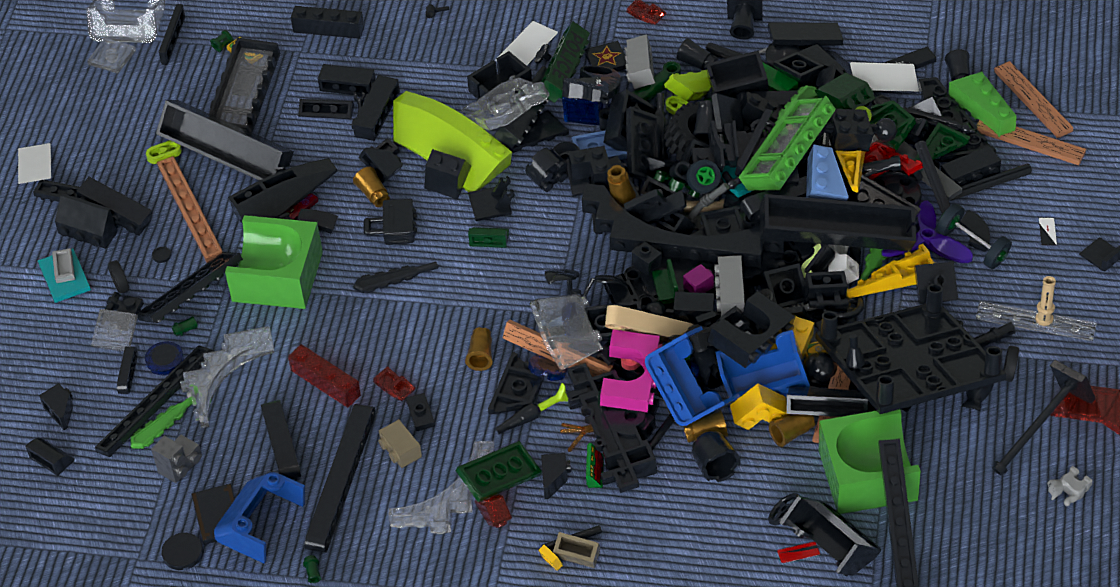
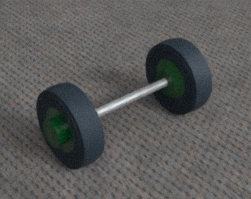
(950, 220)

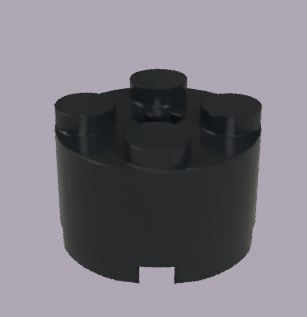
(547, 169)
(708, 367)

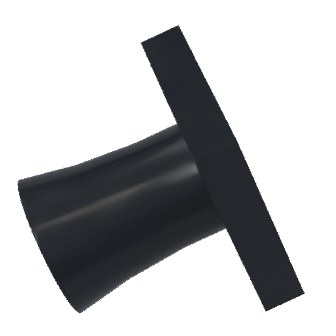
(743, 14)

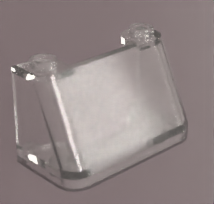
(124, 25)
(566, 328)

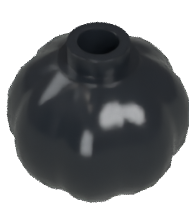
(820, 368)

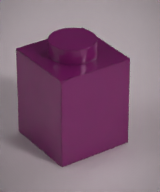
(698, 280)

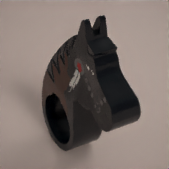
(594, 84)

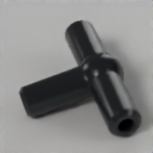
(730, 181)

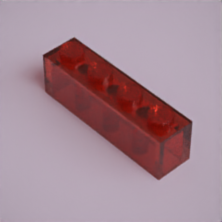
(324, 375)

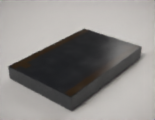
(210, 508)

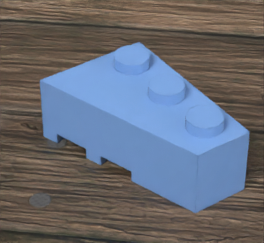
(824, 176)

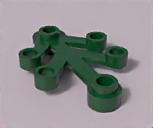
(675, 184)

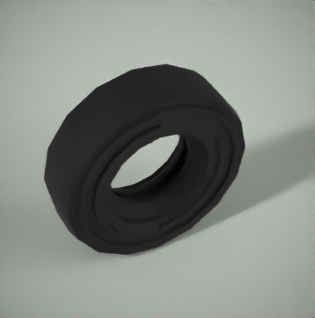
(118, 276)
(1011, 362)

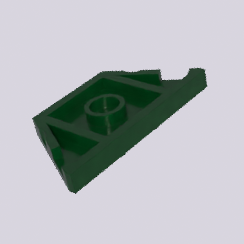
(900, 116)

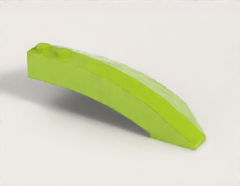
(429, 124)

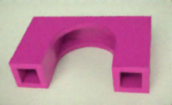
(635, 393)

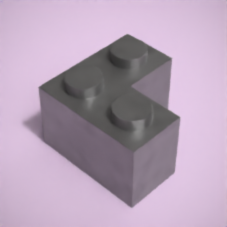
(175, 457)

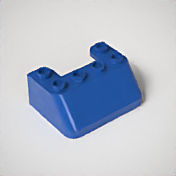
(774, 370)

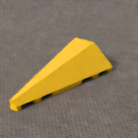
(852, 166)
(893, 275)

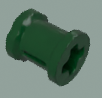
(225, 36)

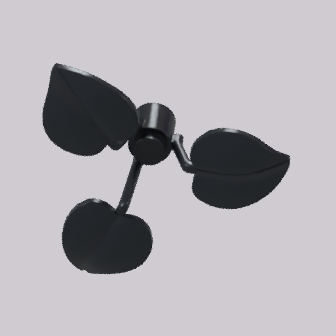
(569, 275)

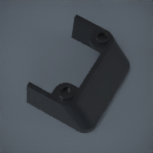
(831, 532)

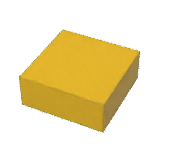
(550, 557)

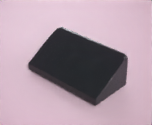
(660, 163)

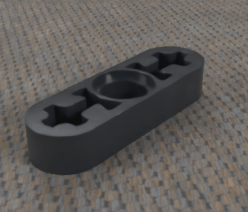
(127, 370)

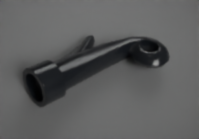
(871, 168)

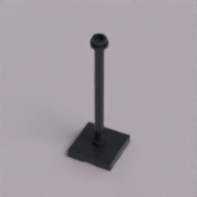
(1070, 382)

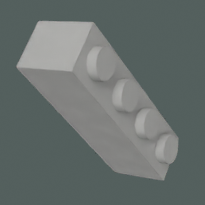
(639, 62)
(729, 284)

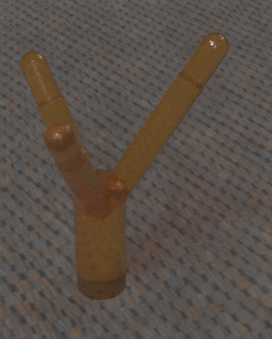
(574, 428)

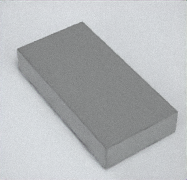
(63, 265)

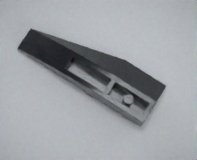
(282, 190)

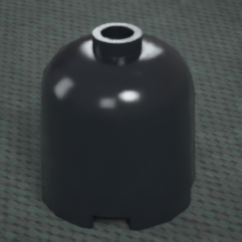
(715, 456)

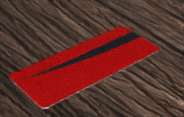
(798, 552)

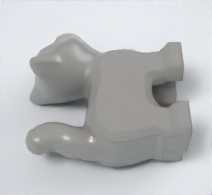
(1071, 485)

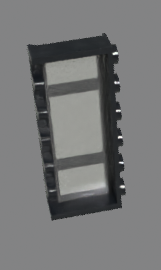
(245, 82)

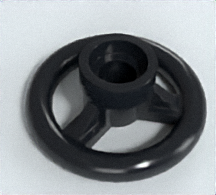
(783, 509)

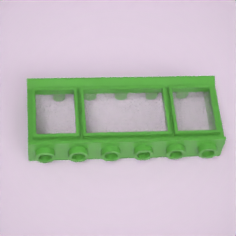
(786, 144)

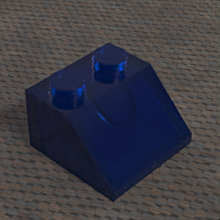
(581, 111)

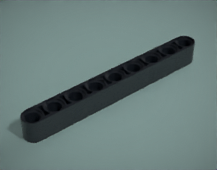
(340, 478)

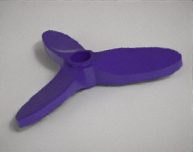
(938, 243)

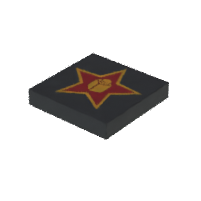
(607, 55)

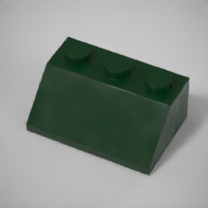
(846, 92)

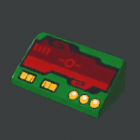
(594, 467)

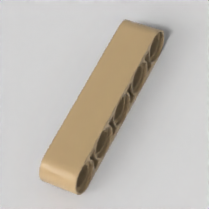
(642, 322)

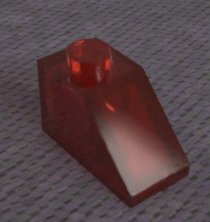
(494, 510)

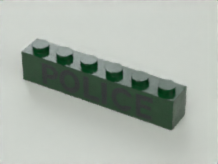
(565, 59)

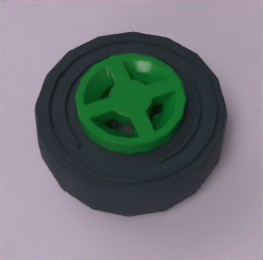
(709, 173)

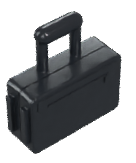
(397, 222)

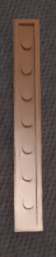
(189, 208)

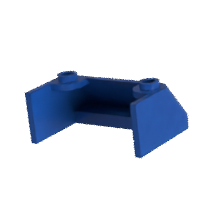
(678, 384)
(236, 526)

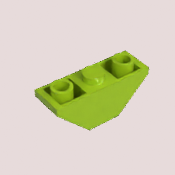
(690, 85)

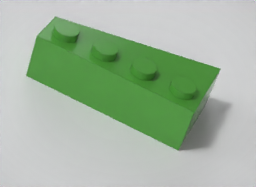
(983, 102)

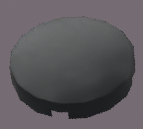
(182, 551)

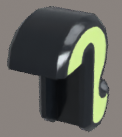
(819, 260)

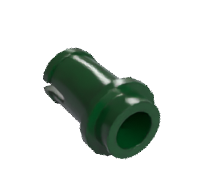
(184, 326)
(311, 564)

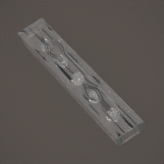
(1026, 319)

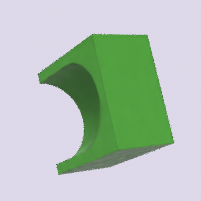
(276, 262)
(853, 459)

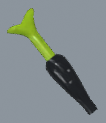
(532, 411)

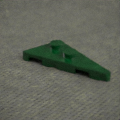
(944, 140)

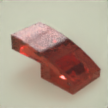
(642, 11)
(393, 384)

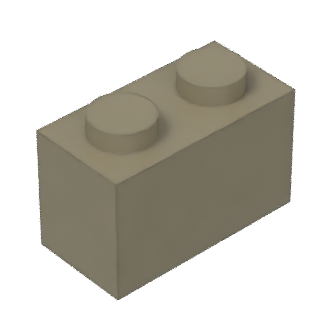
(399, 443)
(577, 550)

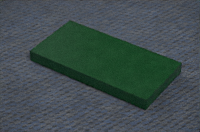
(498, 471)

